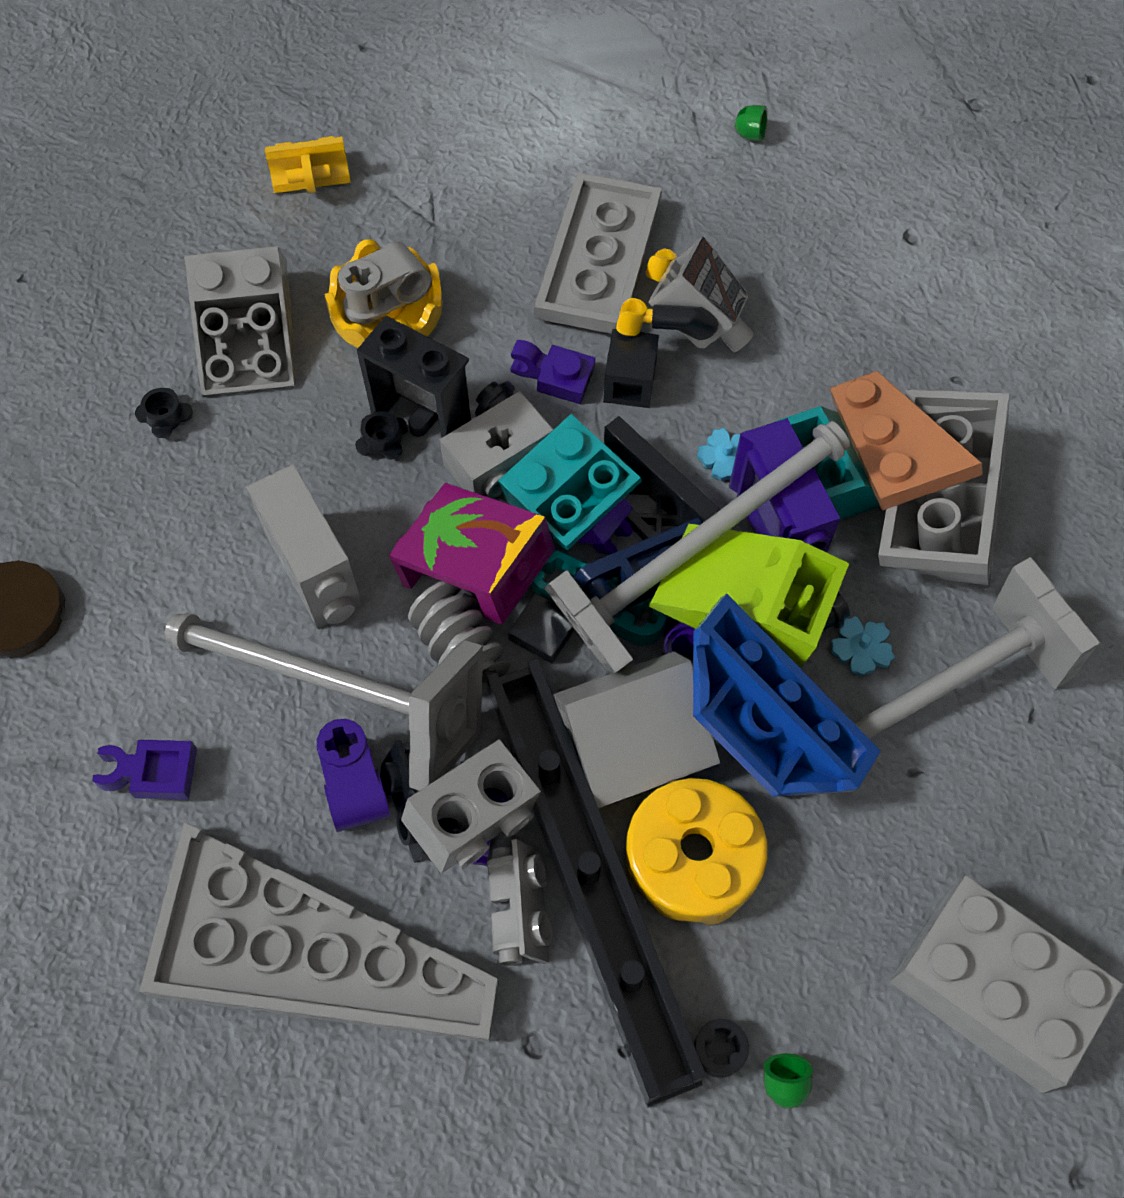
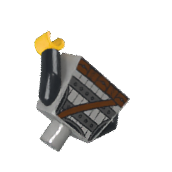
(692, 296)

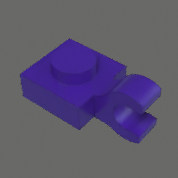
(559, 373)

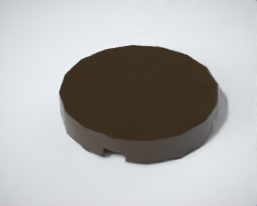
(28, 608)

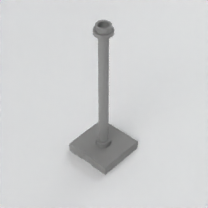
(594, 616)
(1036, 622)
(440, 710)

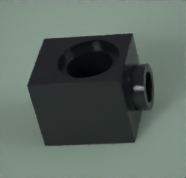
(630, 369)

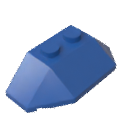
(772, 711)

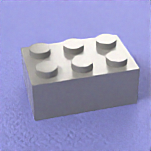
(1007, 985)

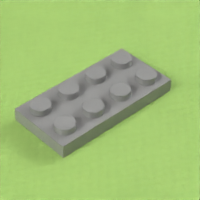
(597, 252)

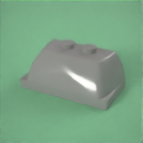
(956, 527)

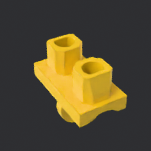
(307, 164)

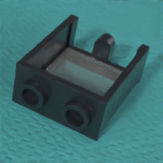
(413, 366)

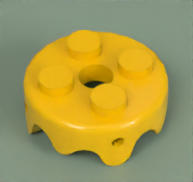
(419, 316)
(688, 888)

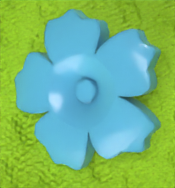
(719, 454)
(863, 646)

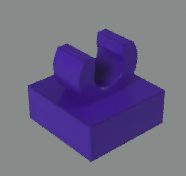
(611, 523)

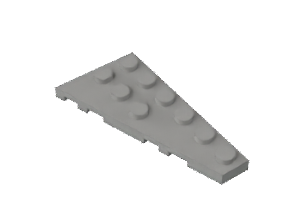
(283, 947)

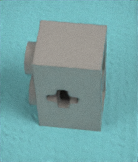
(493, 444)

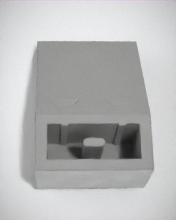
(241, 320)

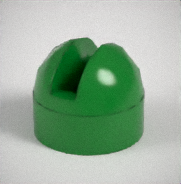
(752, 122)
(788, 1079)

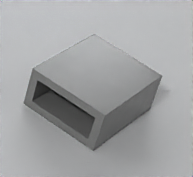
(306, 546)
(637, 728)

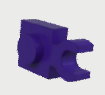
(154, 772)

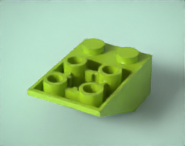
(774, 579)

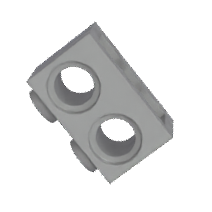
(463, 798)

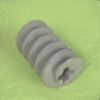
(445, 621)

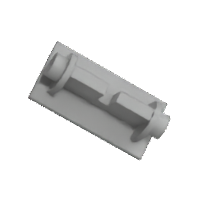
(525, 929)

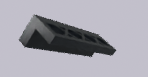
(659, 481)

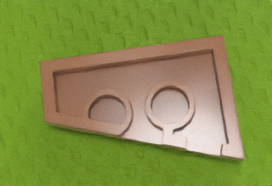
(898, 442)

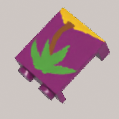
(476, 547)

